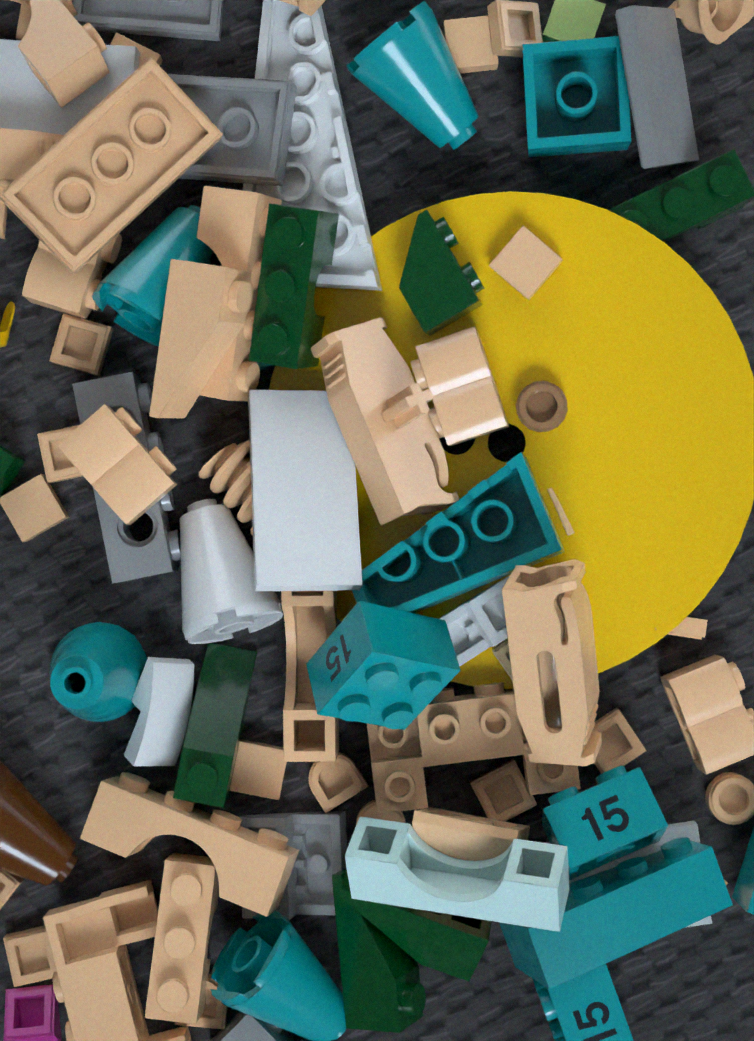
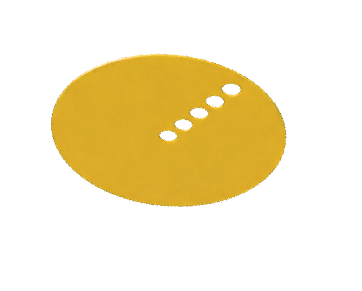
(655, 419)

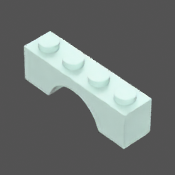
(399, 869)

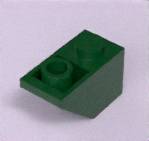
(434, 280)

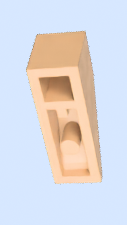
(199, 323)

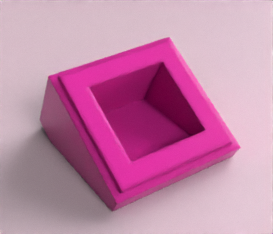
(31, 1014)

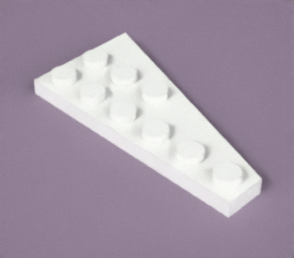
(320, 153)

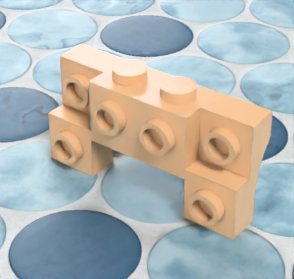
(455, 732)
(95, 966)

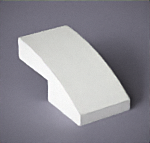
(477, 623)
(165, 707)

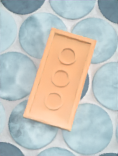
(111, 165)

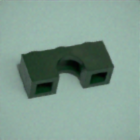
(691, 198)
(285, 318)

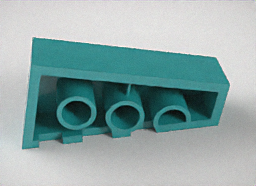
(466, 545)
(622, 912)

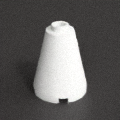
(219, 577)

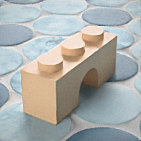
(182, 939)

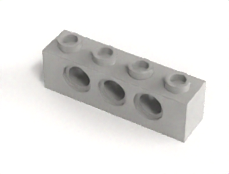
(126, 556)

